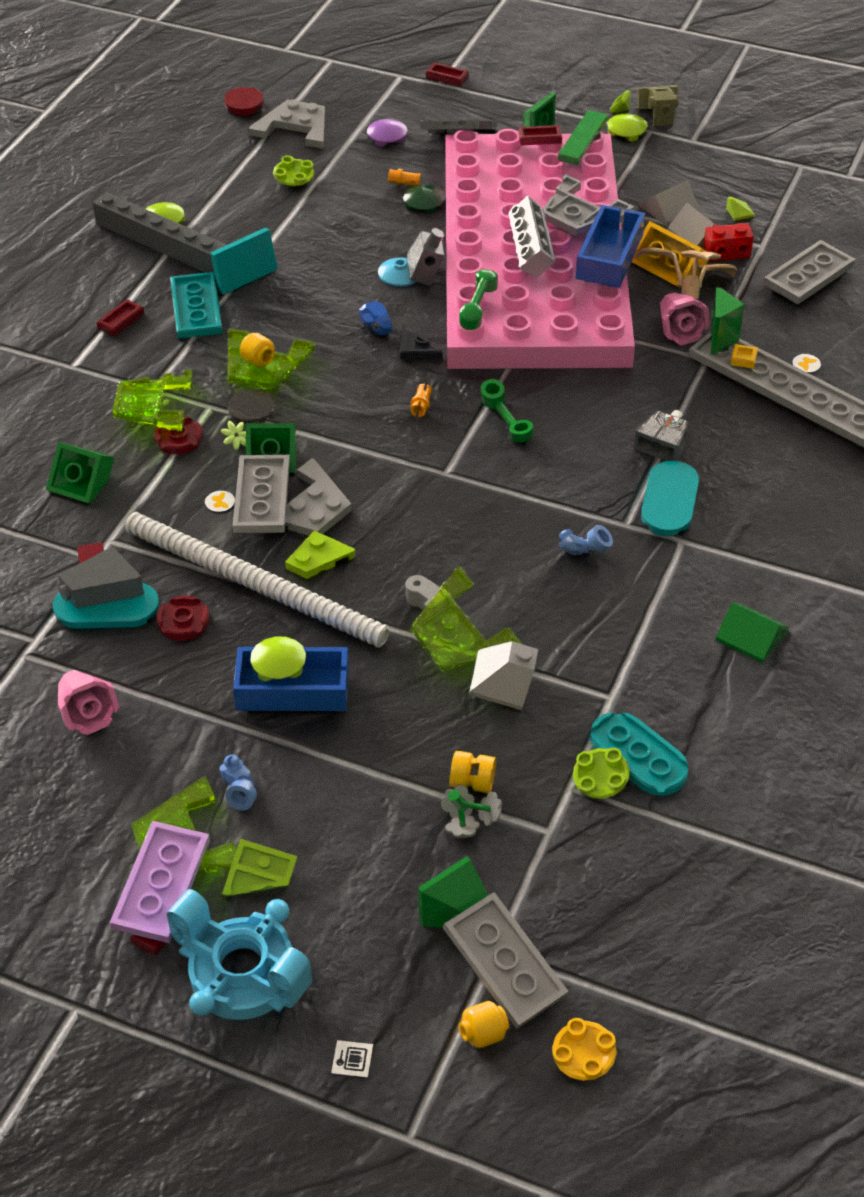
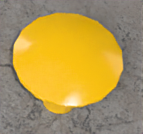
(584, 1050)

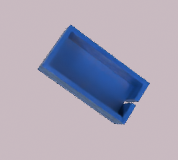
(607, 249)
(318, 688)

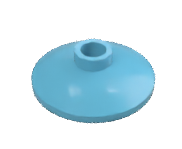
(395, 272)

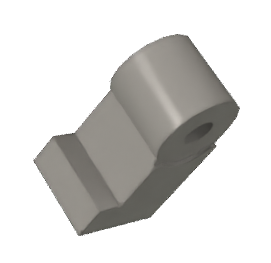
(420, 591)

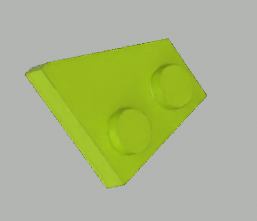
(317, 554)
(258, 869)

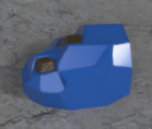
(375, 318)

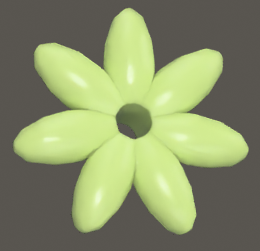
(235, 435)

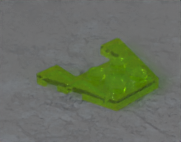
(270, 375)
(143, 399)
(448, 632)
(175, 813)

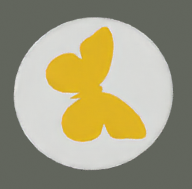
(807, 362)
(219, 501)

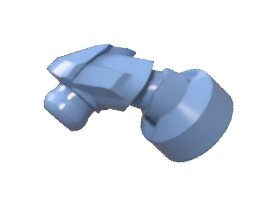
(597, 539)
(241, 791)

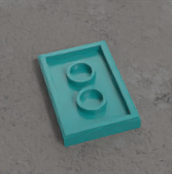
(244, 261)

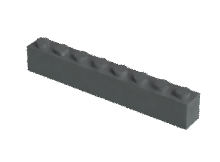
(155, 231)

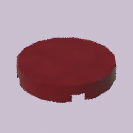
(244, 100)
(179, 441)
(183, 618)

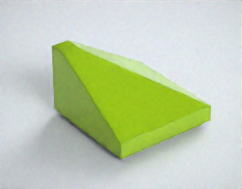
(738, 209)

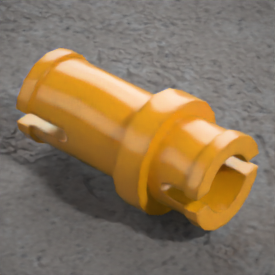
(401, 177)
(420, 402)

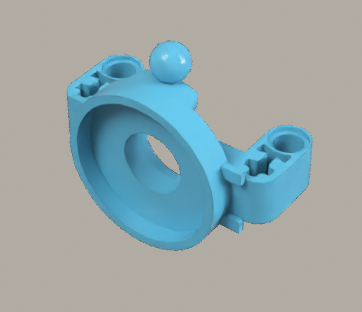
(271, 985)

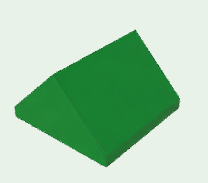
(725, 321)
(272, 440)
(750, 632)

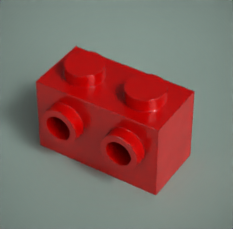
(729, 241)

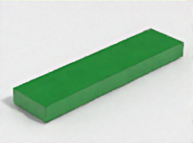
(582, 137)

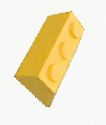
(661, 265)

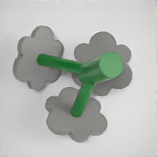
(460, 806)

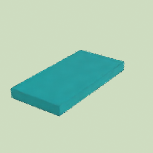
(196, 305)

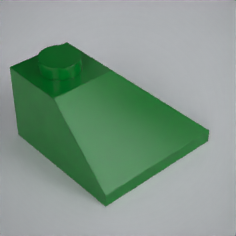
(541, 113)
(79, 472)
(449, 894)

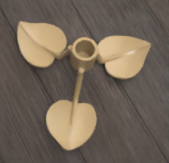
(692, 284)

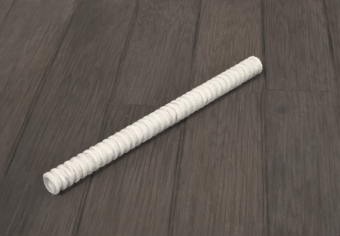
(258, 579)

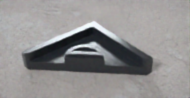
(417, 347)

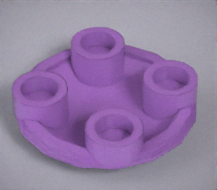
(387, 131)

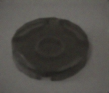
(251, 406)

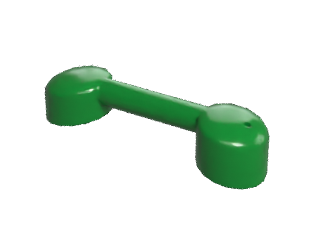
(471, 313)
(494, 398)

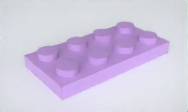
(158, 879)

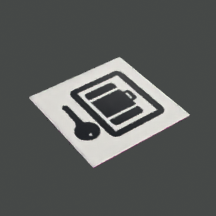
(352, 1058)

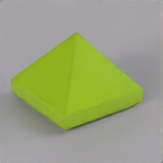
(622, 103)

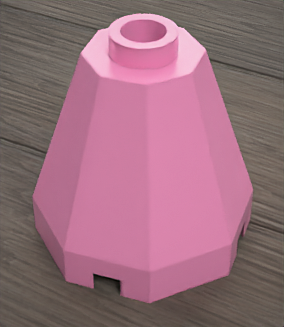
(683, 318)
(86, 702)

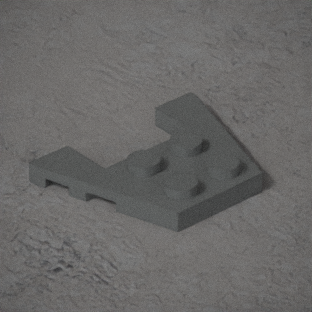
(454, 126)

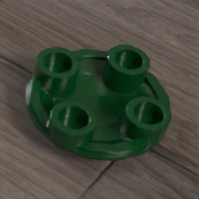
(424, 198)

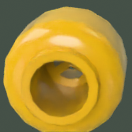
(257, 350)
(483, 1024)

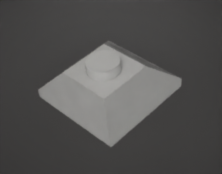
(504, 673)

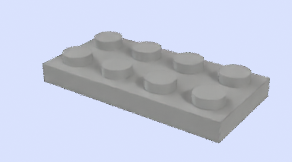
(809, 272)
(261, 494)
(505, 960)

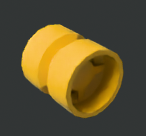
(462, 771)

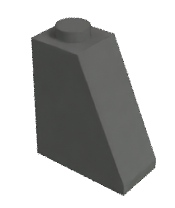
(100, 580)

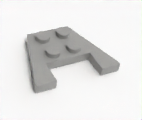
(296, 117)
(573, 212)
(318, 505)

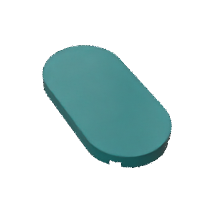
(670, 498)
(114, 614)
(651, 759)

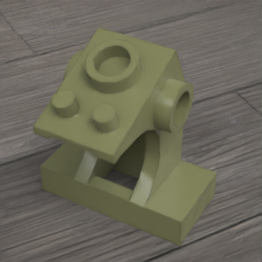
(662, 101)

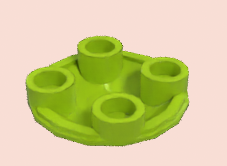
(627, 126)
(293, 171)
(168, 210)
(278, 658)
(601, 772)

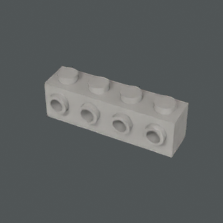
(531, 237)

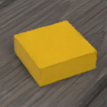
(744, 356)

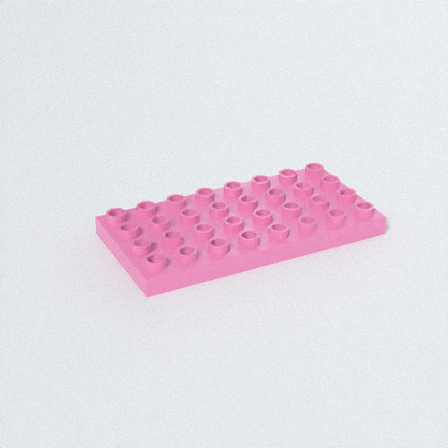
(527, 319)

